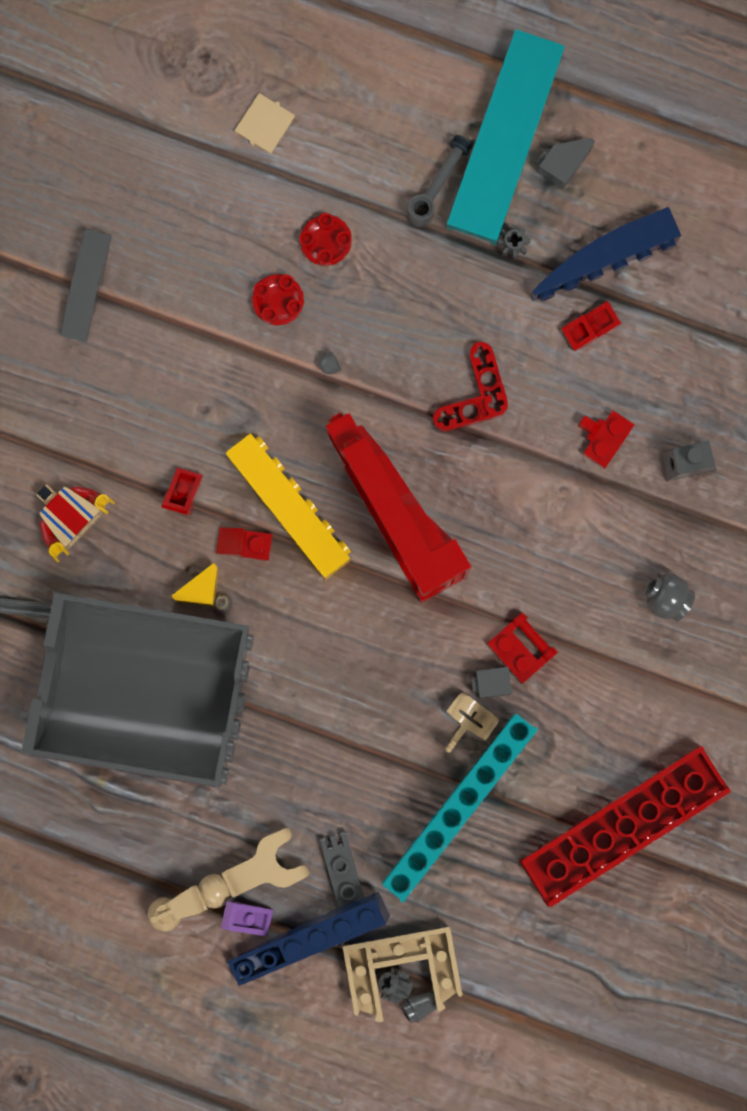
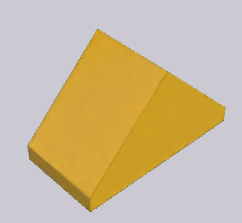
(200, 589)

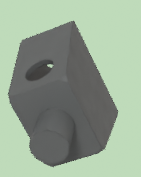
(688, 461)

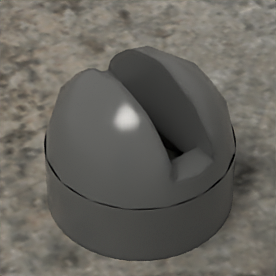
(329, 364)

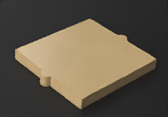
(265, 123)

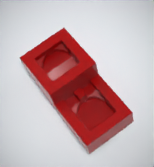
(591, 326)

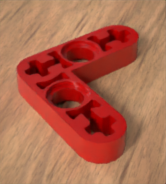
(482, 402)

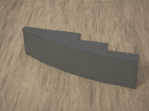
(86, 285)

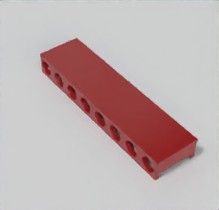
(624, 826)

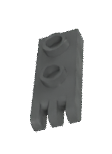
(342, 870)

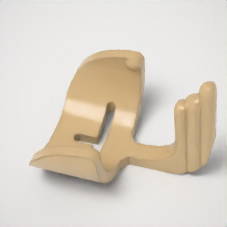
(483, 717)

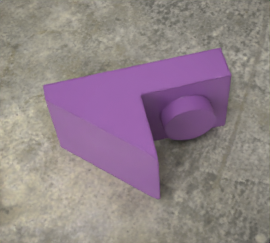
(246, 918)

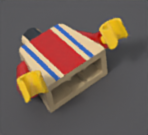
(68, 515)

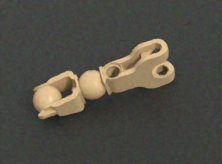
(217, 889)

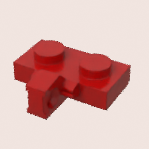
(605, 437)

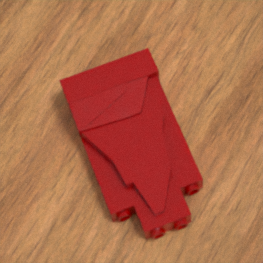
(420, 546)

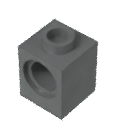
(492, 682)

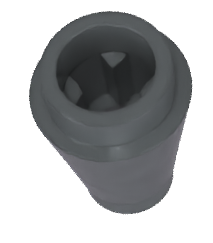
(419, 1006)

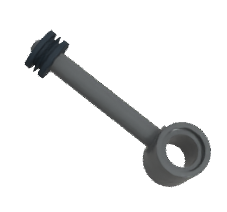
(459, 146)

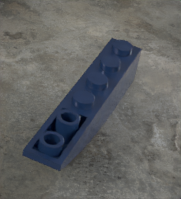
(612, 250)
(310, 938)

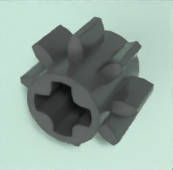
(519, 237)
(394, 986)

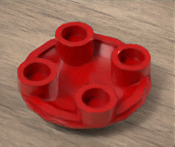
(325, 240)
(277, 299)

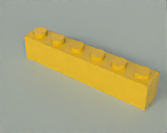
(288, 506)

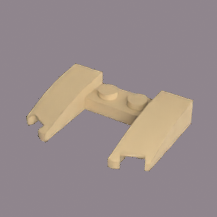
(365, 957)

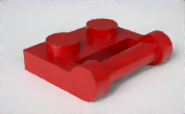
(515, 654)

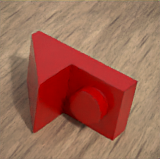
(182, 491)
(244, 544)

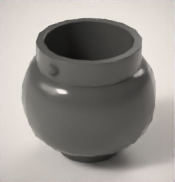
(669, 597)

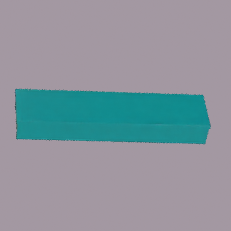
(505, 136)
(459, 807)

